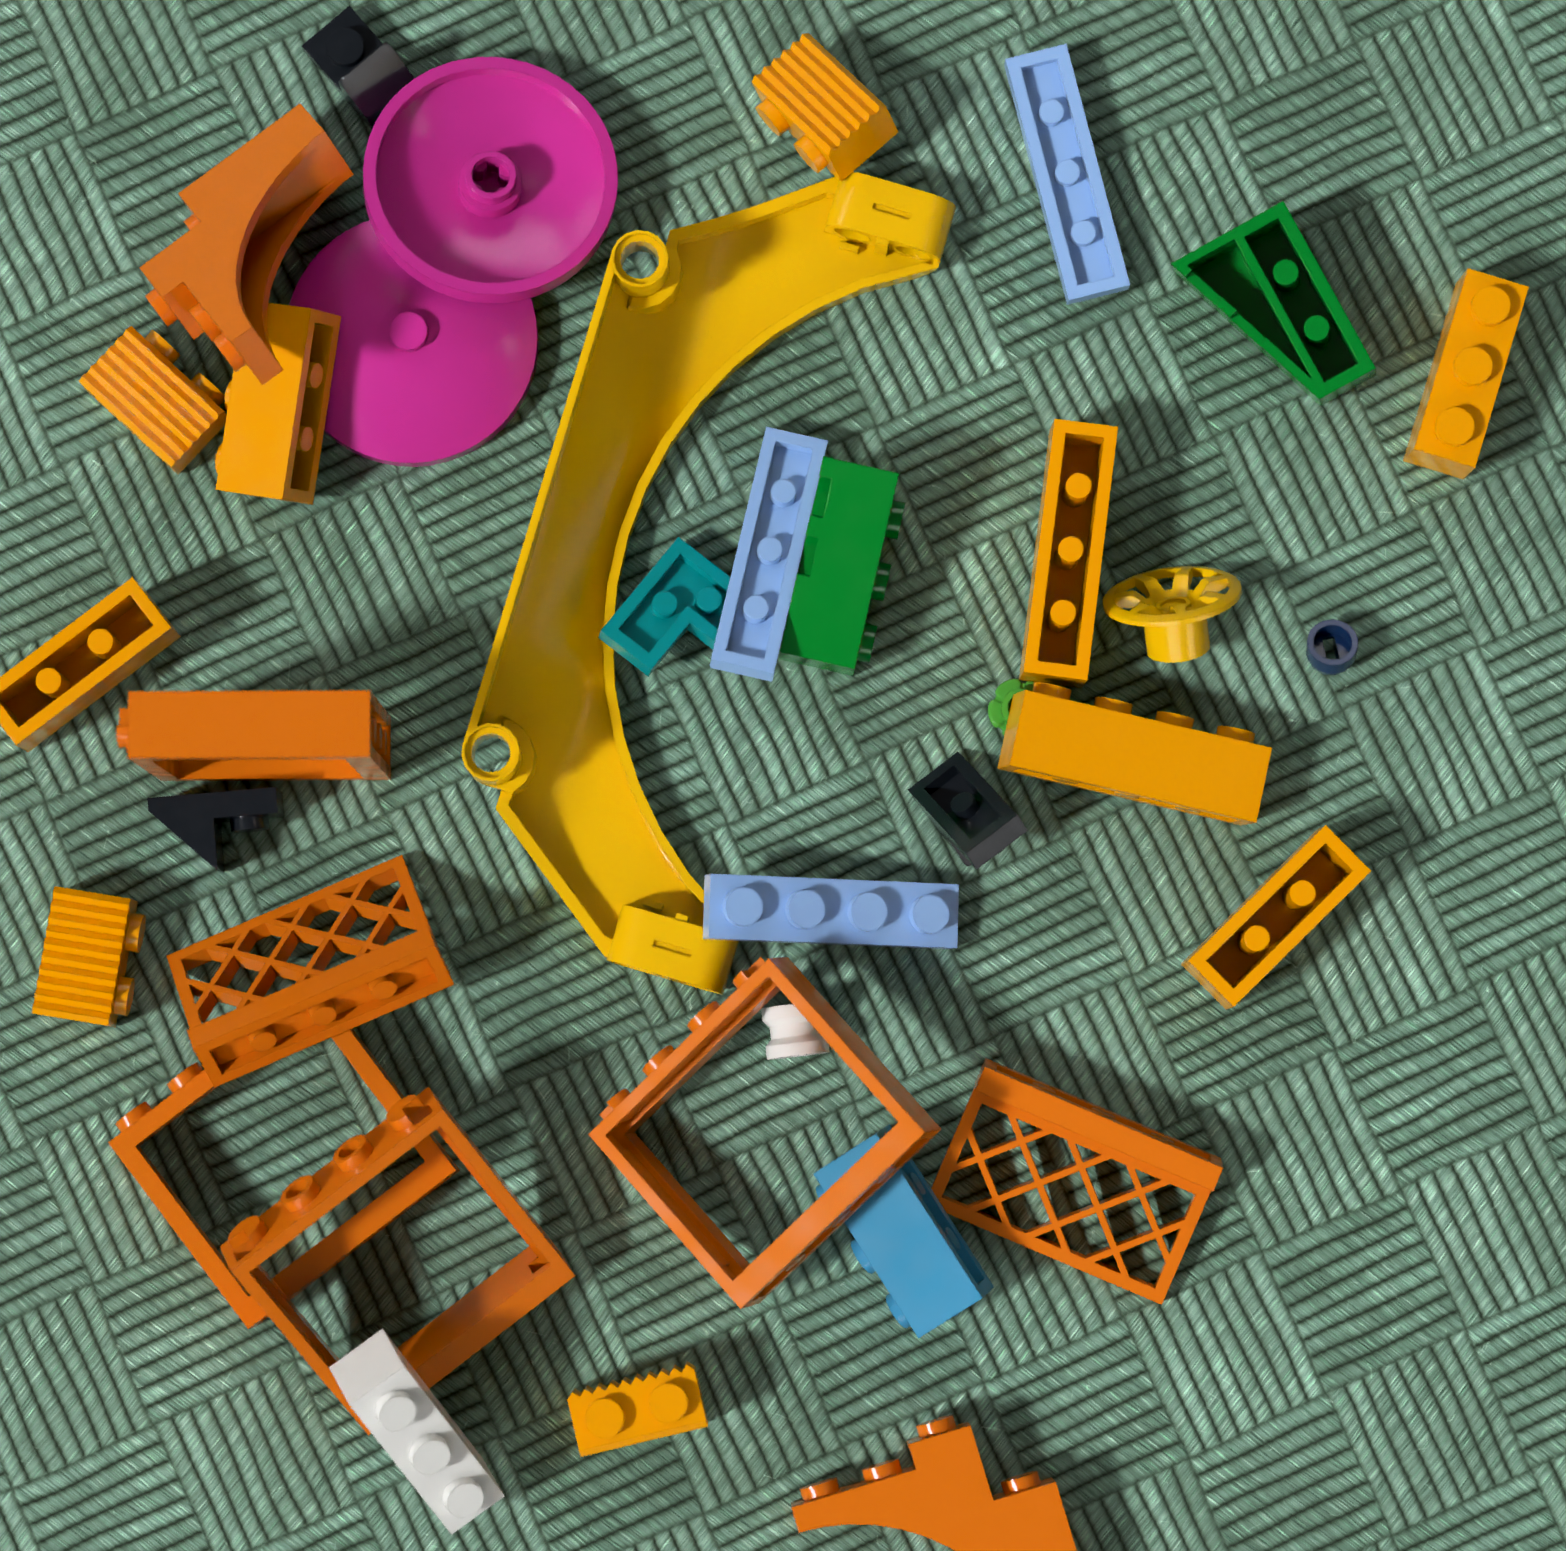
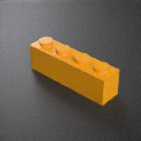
(1068, 553)
(1135, 756)

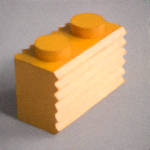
(823, 107)
(155, 398)
(88, 957)
(637, 1409)

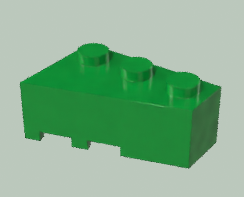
(842, 567)

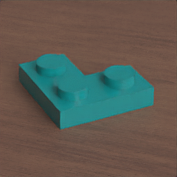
(675, 596)

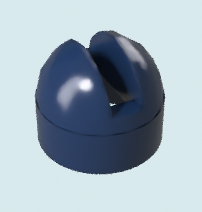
(1344, 643)

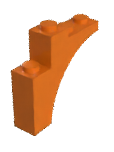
(238, 234)
(944, 1498)

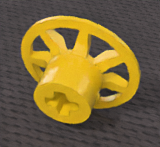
(1173, 617)

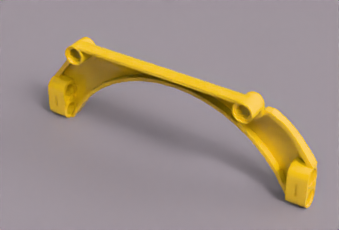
(640, 379)

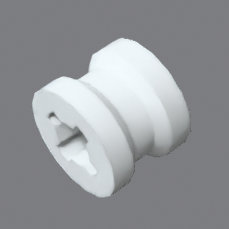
(791, 1033)

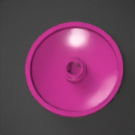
(490, 180)
(413, 367)

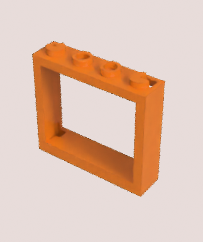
(257, 735)
(672, 1068)
(190, 1088)
(460, 1328)

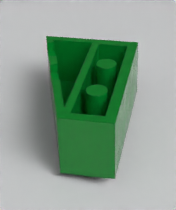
(1281, 302)

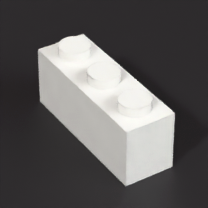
(416, 1431)

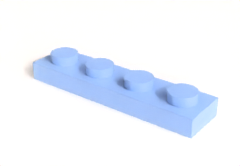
(1066, 174)
(768, 554)
(830, 911)

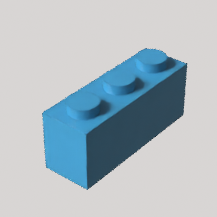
(910, 1245)

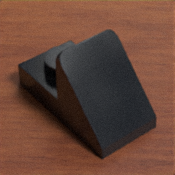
(358, 64)
(967, 811)
(199, 817)

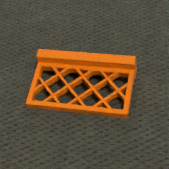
(320, 1000)
(1099, 1131)

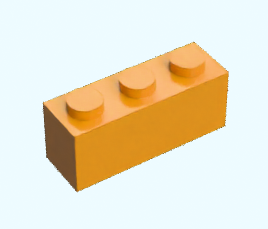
(1466, 373)
(279, 427)
(82, 664)
(1276, 917)

